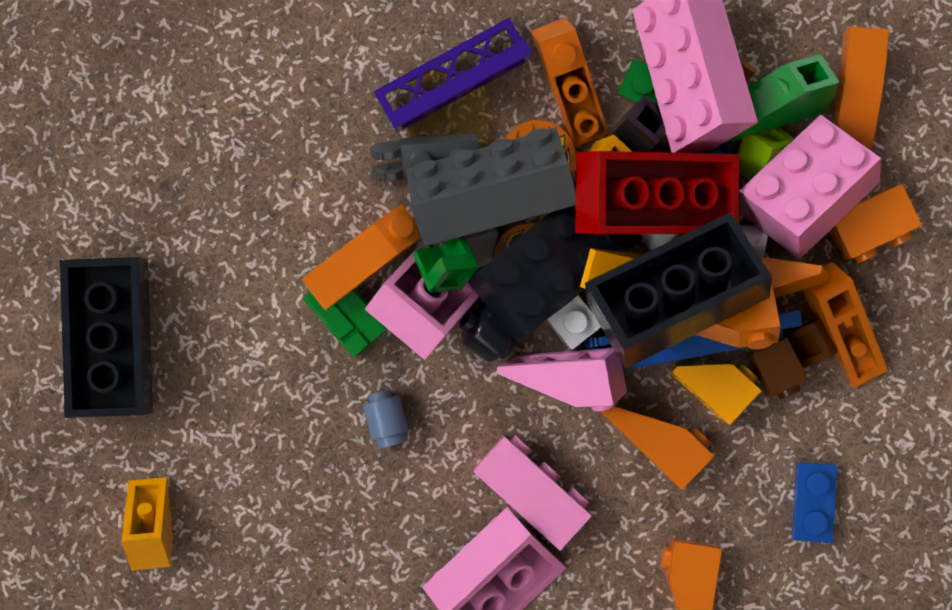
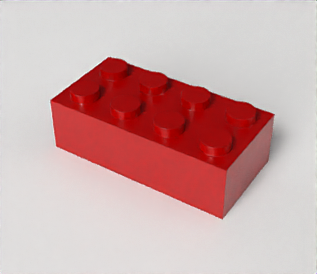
(653, 191)

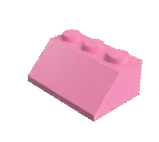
(496, 569)

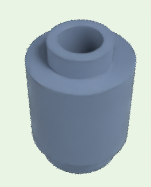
(386, 419)

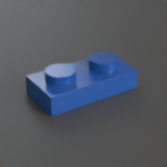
(814, 502)

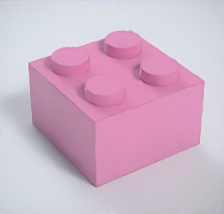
(416, 314)

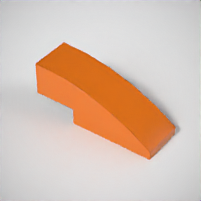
(861, 82)

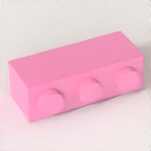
(533, 491)

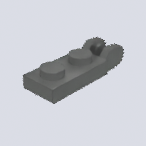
(416, 150)

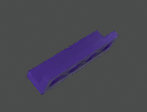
(459, 86)

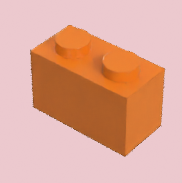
(875, 222)

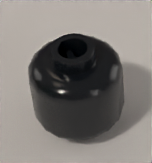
(485, 334)

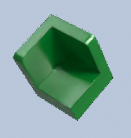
(446, 266)

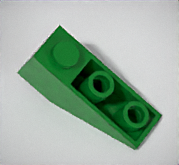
(791, 94)

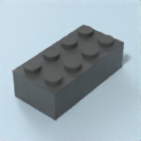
(490, 186)

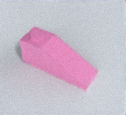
(575, 377)

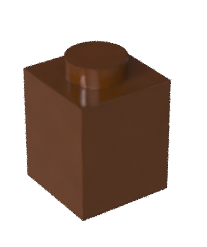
(778, 369)

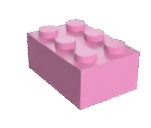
(810, 186)

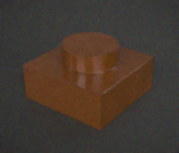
(811, 342)

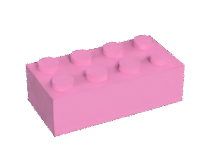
(694, 72)

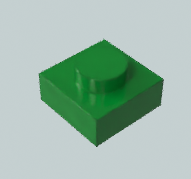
(637, 83)

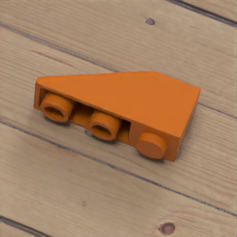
(570, 80)

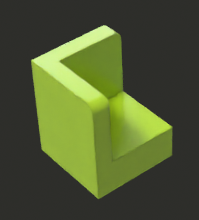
(760, 149)

